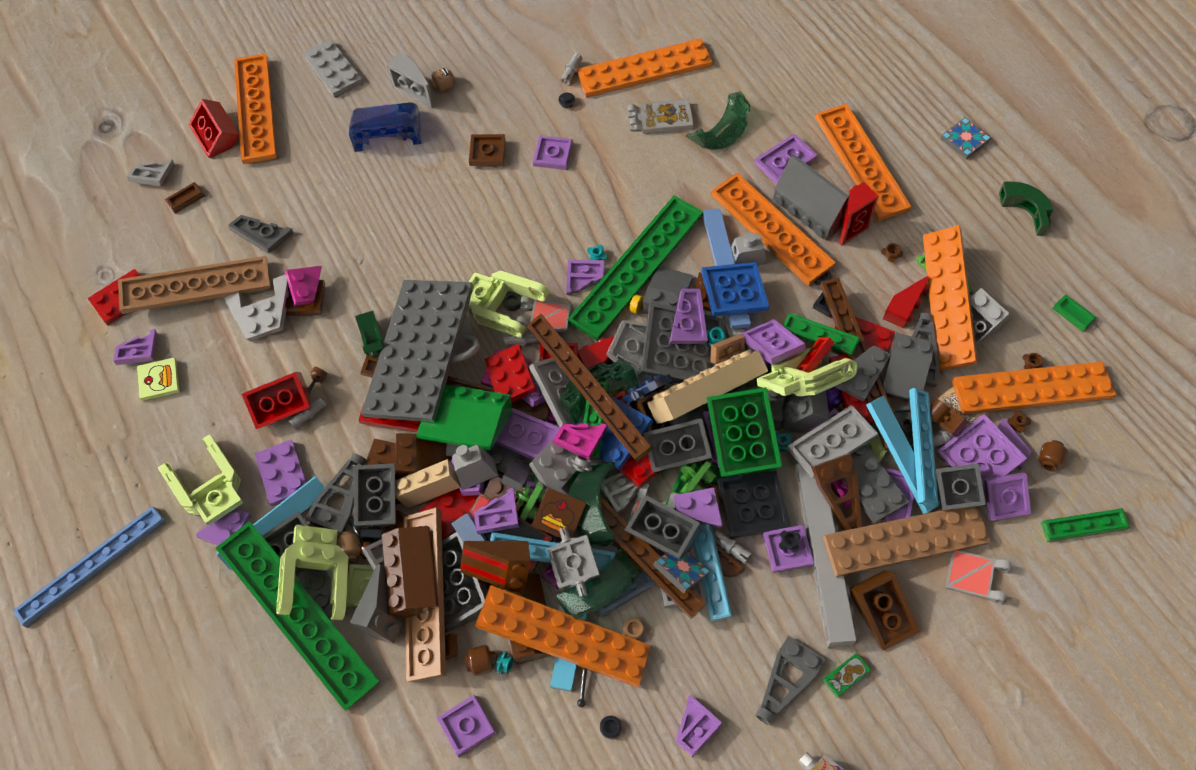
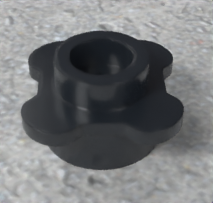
(789, 535)

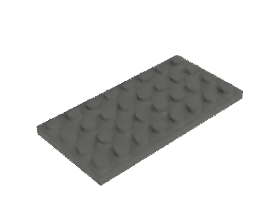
(418, 350)

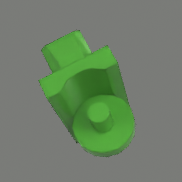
(703, 472)
(530, 510)

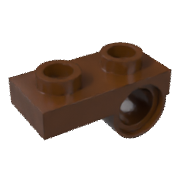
(947, 418)

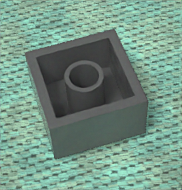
(960, 486)

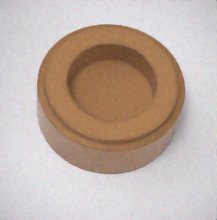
(633, 628)

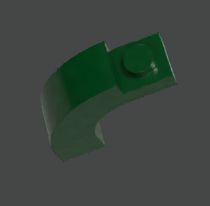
(1030, 199)
(370, 333)

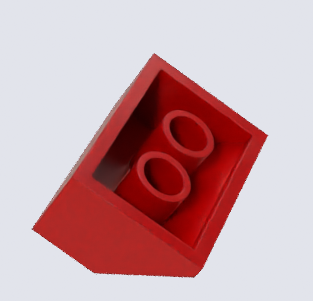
(213, 128)
(858, 212)
(277, 399)

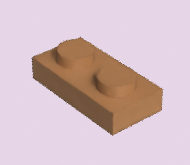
(727, 348)

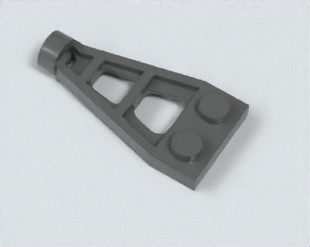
(926, 327)
(329, 517)
(801, 658)

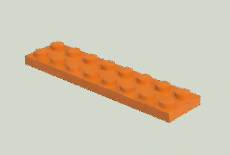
(644, 67)
(255, 109)
(862, 160)
(776, 230)
(950, 298)
(1033, 387)
(563, 636)

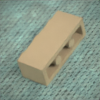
(427, 484)

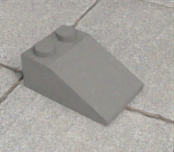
(409, 80)

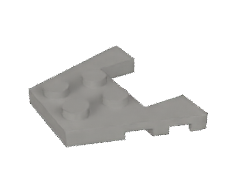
(263, 316)
(629, 346)
(554, 466)

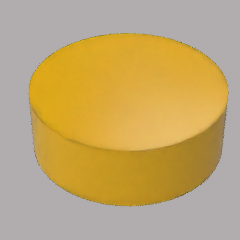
(636, 304)

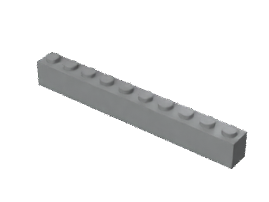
(831, 590)

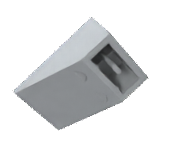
(986, 316)

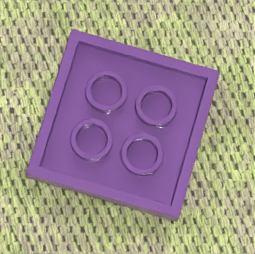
(983, 445)

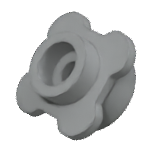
(581, 463)

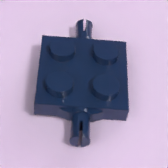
(648, 386)

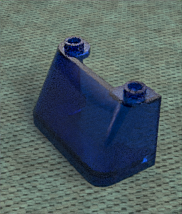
(385, 122)

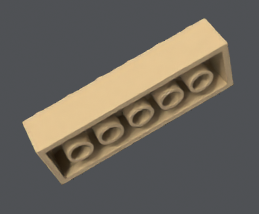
(710, 382)

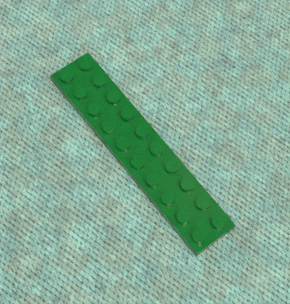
(634, 268)
(306, 625)

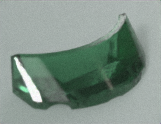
(728, 128)
(618, 375)
(587, 489)
(613, 581)

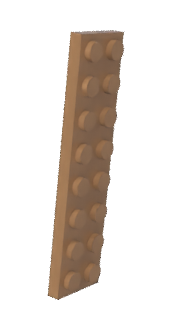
(193, 284)
(905, 540)
(426, 630)

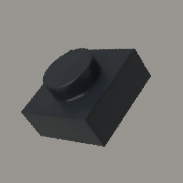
(822, 306)
(372, 534)

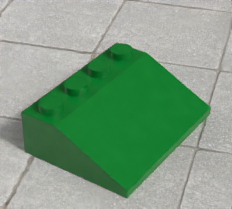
(468, 417)
(744, 432)

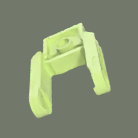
(489, 294)
(787, 379)
(212, 498)
(314, 550)

